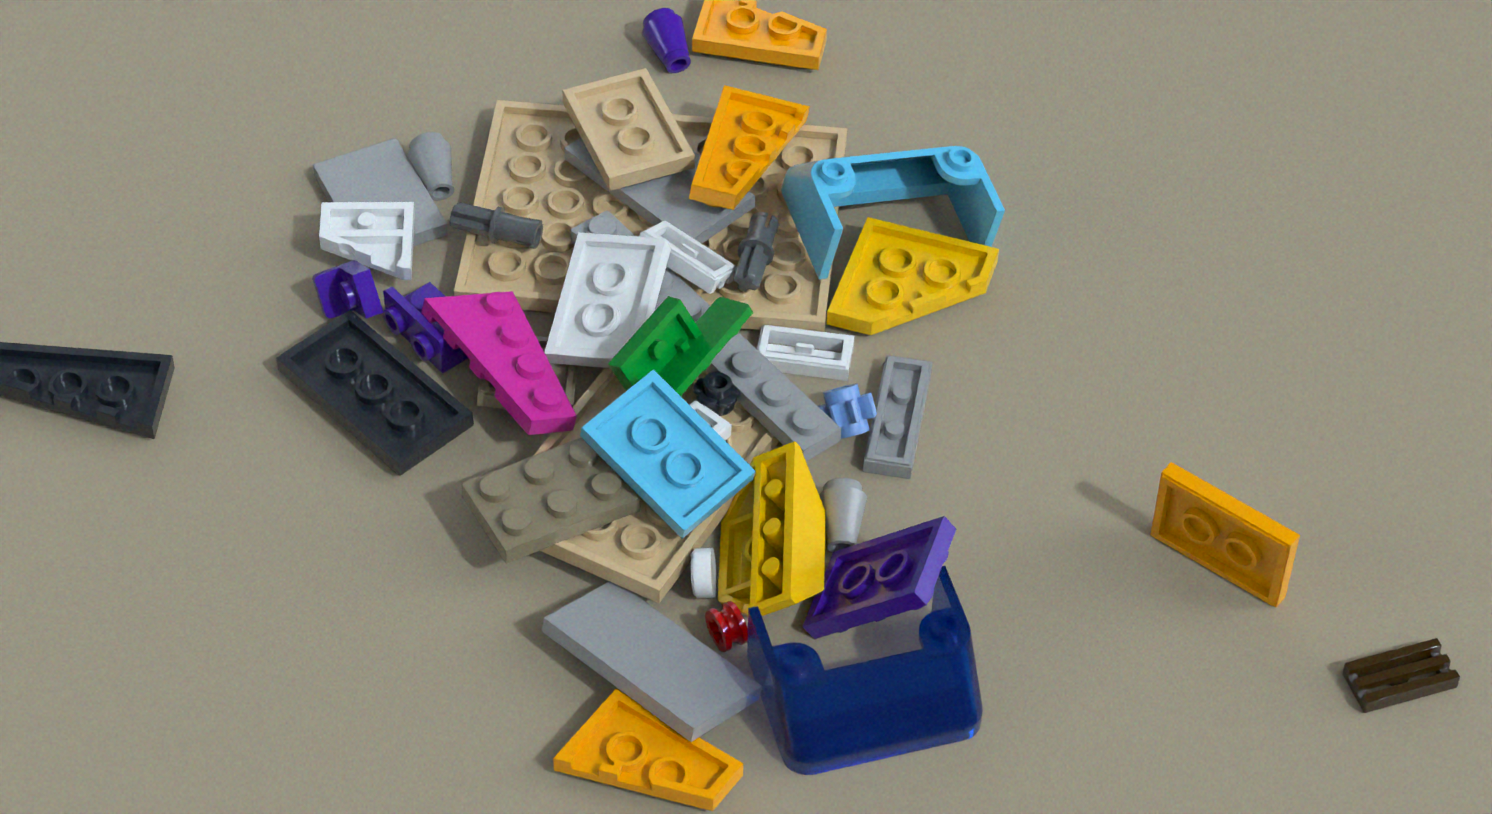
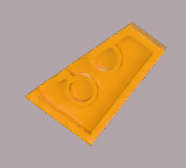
(753, 34)

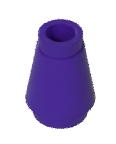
(667, 38)

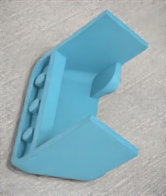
(820, 185)

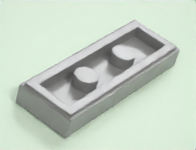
(898, 418)

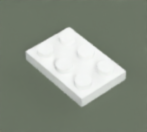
(605, 297)

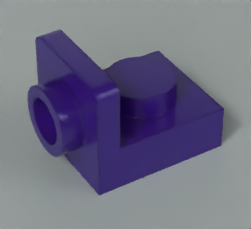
(346, 289)

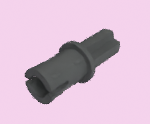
(497, 224)
(755, 251)

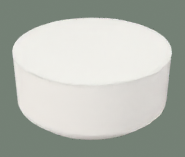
(703, 573)

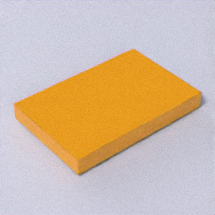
(1224, 534)

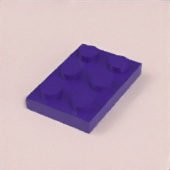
(880, 578)

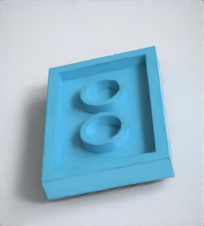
(667, 453)

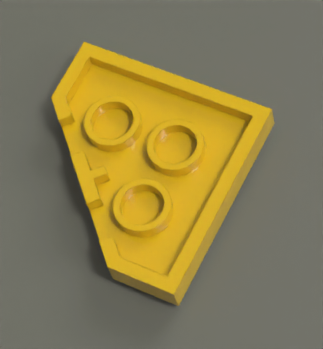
(906, 275)

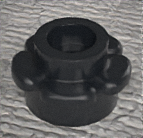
(716, 393)

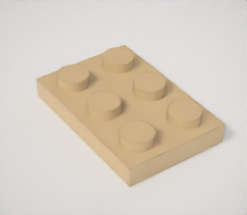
(628, 129)

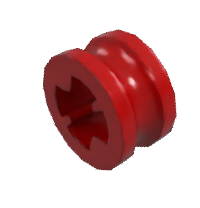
(726, 626)

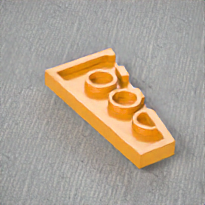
(742, 144)

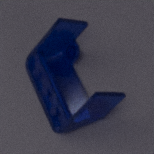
(875, 705)

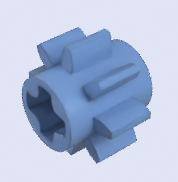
(849, 409)

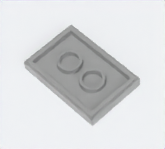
(381, 175)

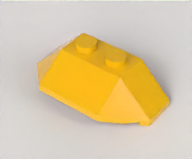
(773, 536)

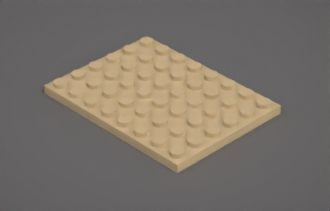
(531, 179)

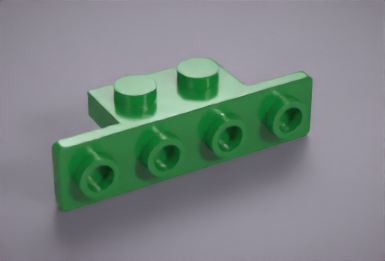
(676, 344)

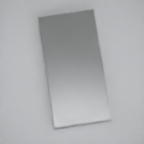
(665, 198)
(652, 660)

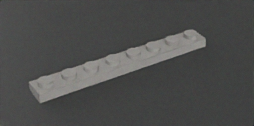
(763, 388)

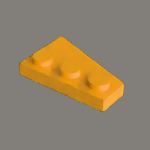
(642, 754)

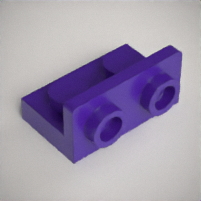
(405, 318)

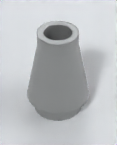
(433, 163)
(844, 511)

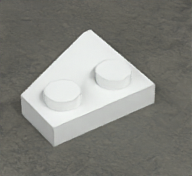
(371, 234)

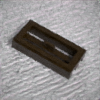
(1396, 668)

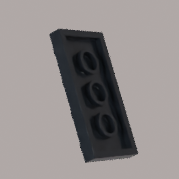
(375, 392)

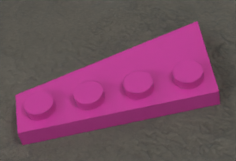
(506, 354)

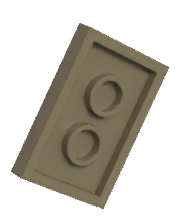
(548, 499)

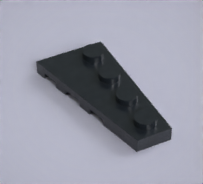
(90, 384)

